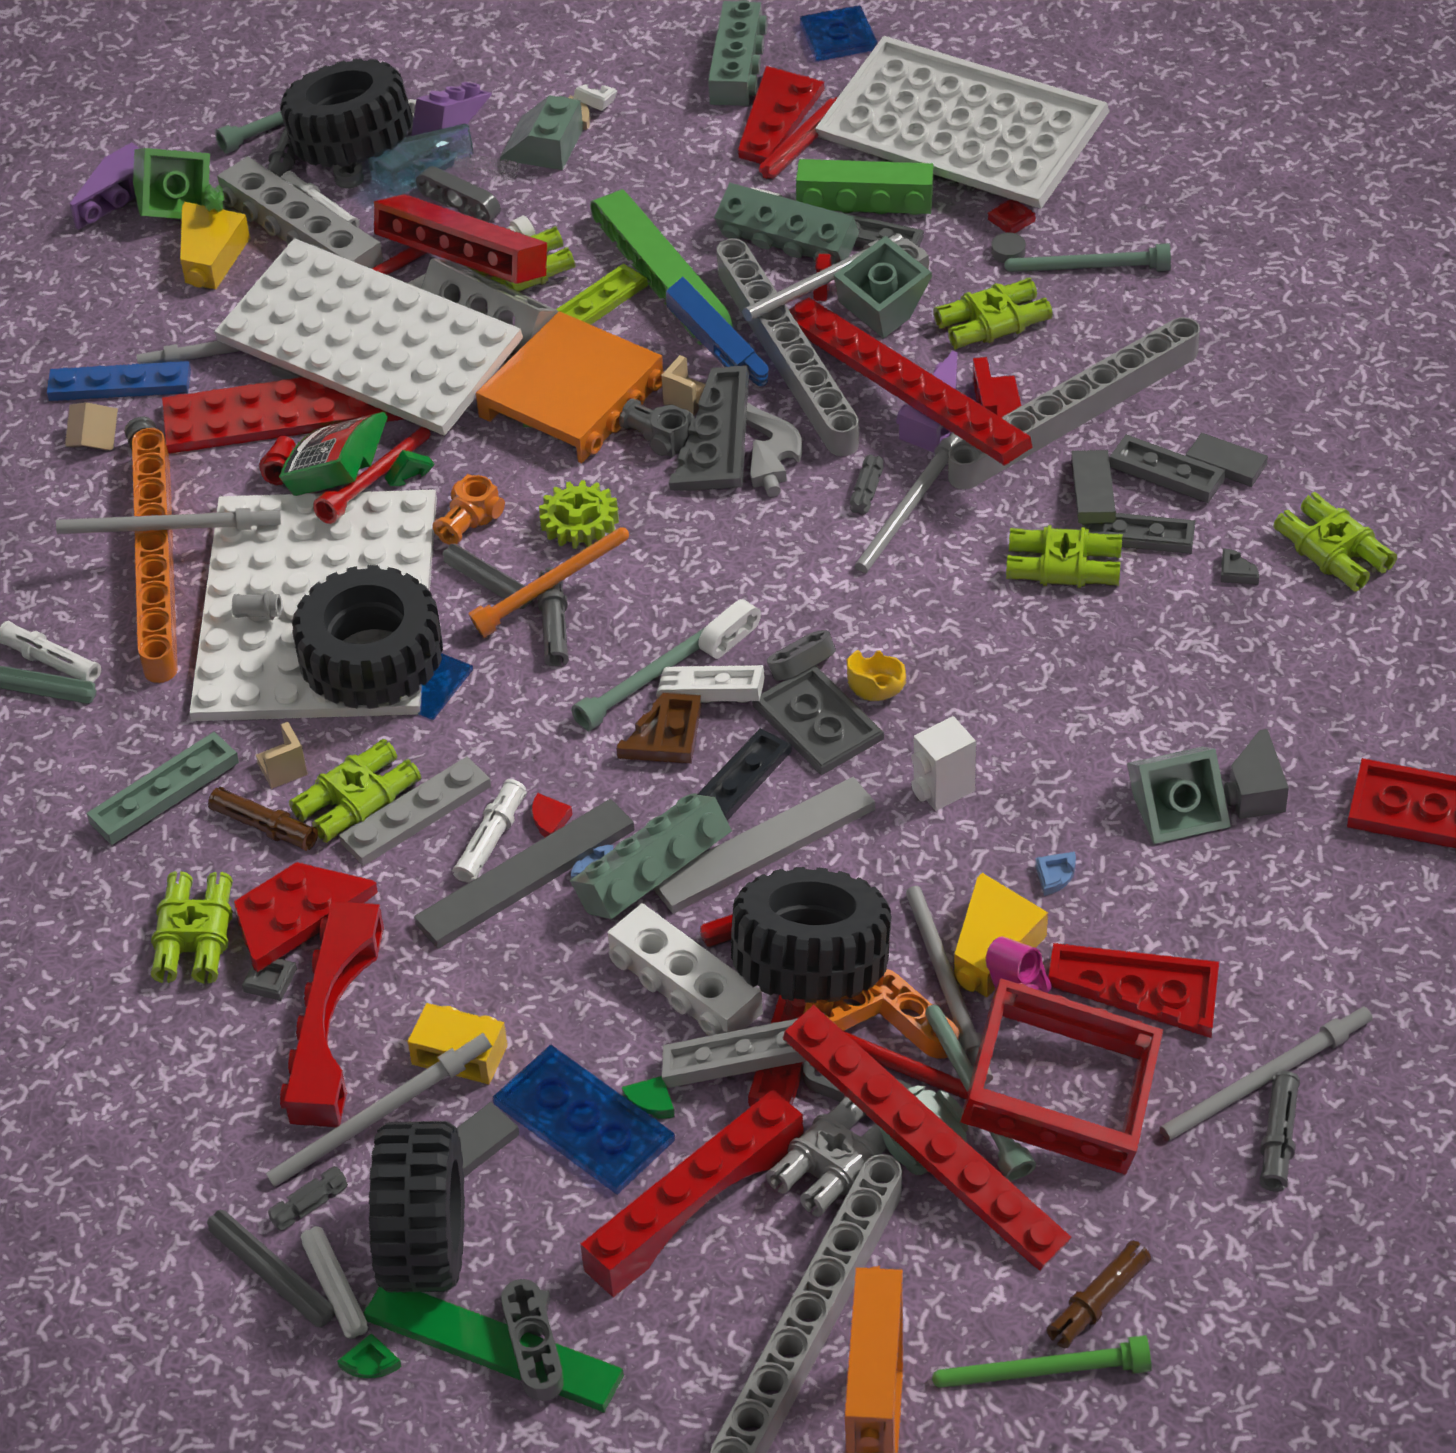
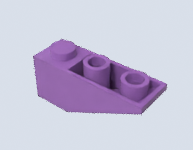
(448, 107)
(106, 188)
(917, 427)

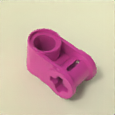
(1016, 964)

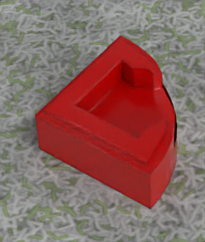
(822, 262)
(550, 814)

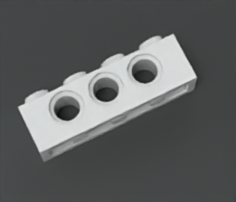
(683, 972)

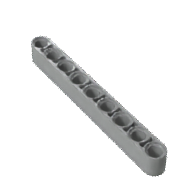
(790, 350)
(1084, 397)
(813, 1302)

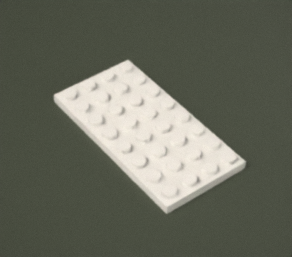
(963, 118)
(369, 336)

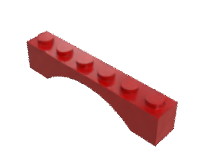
(348, 946)
(640, 1231)

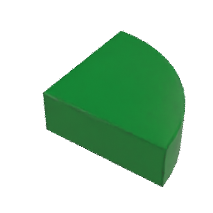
(406, 466)
(650, 1097)
(369, 1358)

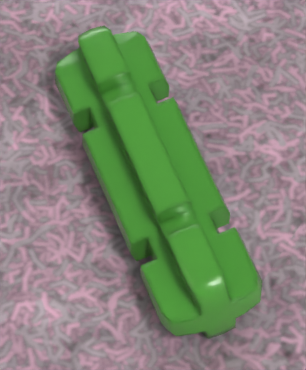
(214, 198)

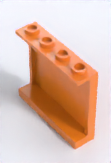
(572, 383)

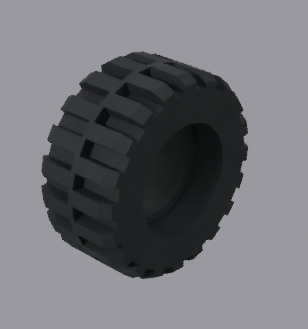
(346, 112)
(374, 670)
(810, 934)
(417, 1206)

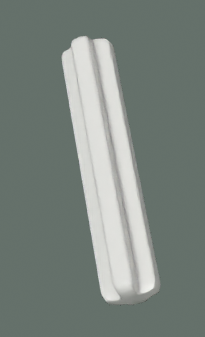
(334, 1282)

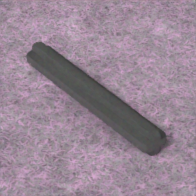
(270, 1268)

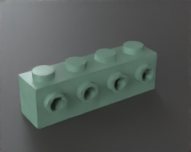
(737, 53)
(785, 224)
(650, 855)

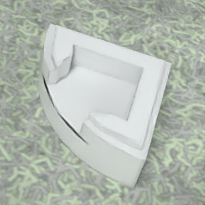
(596, 98)

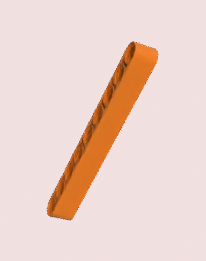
(154, 558)

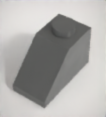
(1257, 780)

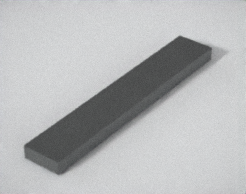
(523, 873)

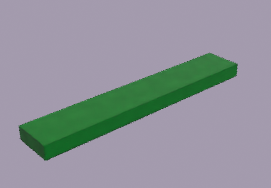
(489, 1343)

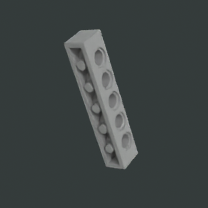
(293, 214)

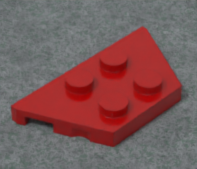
(291, 908)

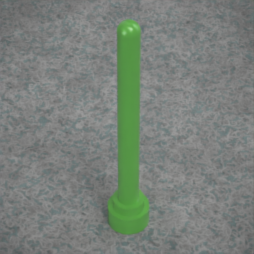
(1130, 1355)

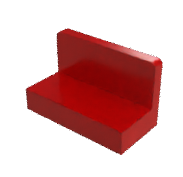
(994, 393)

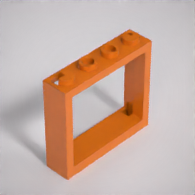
(875, 1362)

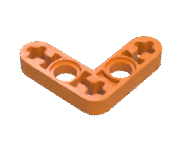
(888, 998)

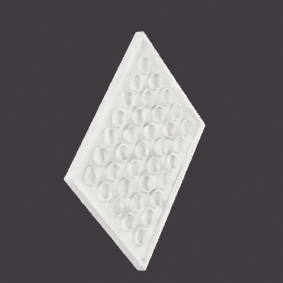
(251, 663)

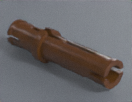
(274, 823)
(1088, 1305)

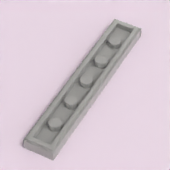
(765, 844)

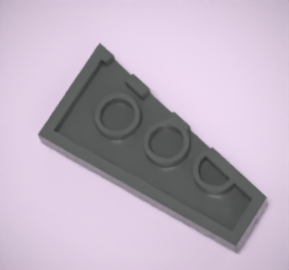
(717, 435)

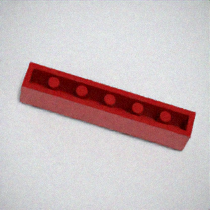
(460, 238)

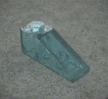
(399, 167)

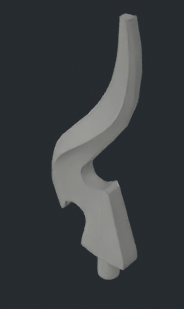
(766, 455)

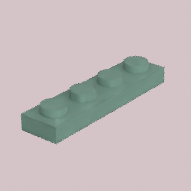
(162, 788)

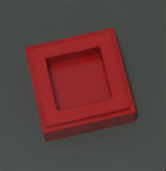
(1011, 216)

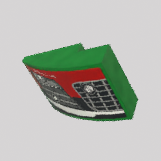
(333, 454)

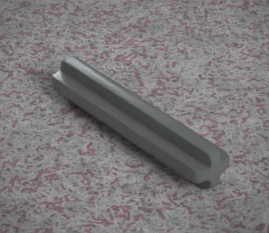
(481, 572)

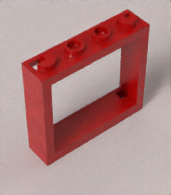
(1048, 1127)

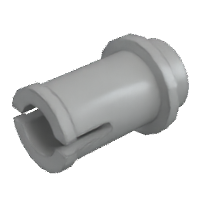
(257, 605)

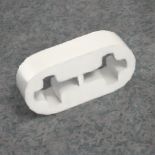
(729, 628)

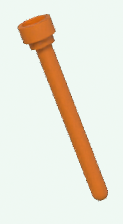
(489, 617)

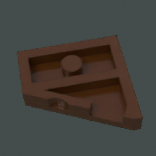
(665, 731)

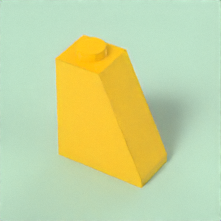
(210, 243)
(993, 914)

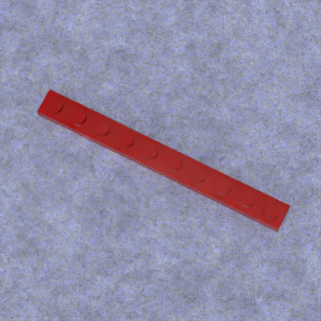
(911, 383)

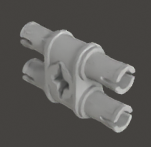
(829, 1154)

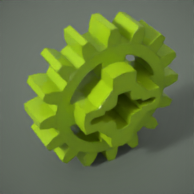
(578, 514)

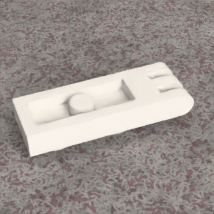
(714, 682)

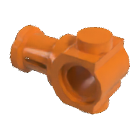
(472, 505)

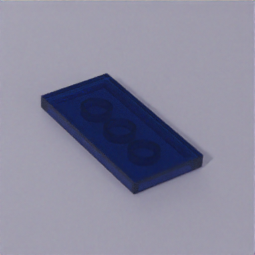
(584, 1119)

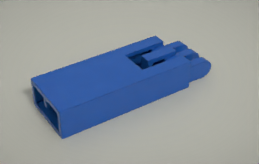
(714, 331)

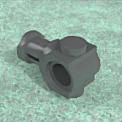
(663, 427)

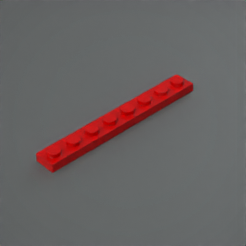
(927, 1138)

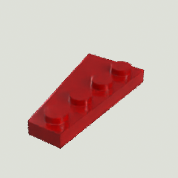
(777, 111)
(1145, 984)

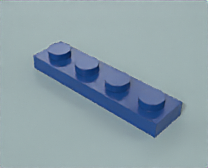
(119, 381)

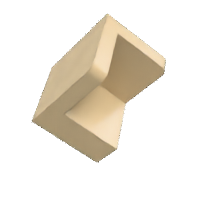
(679, 388)
(91, 426)
(284, 761)

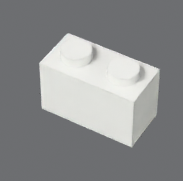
(944, 763)

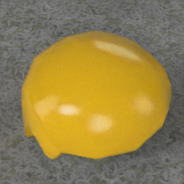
(866, 672)

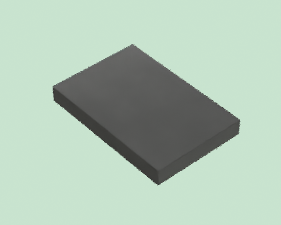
(818, 719)

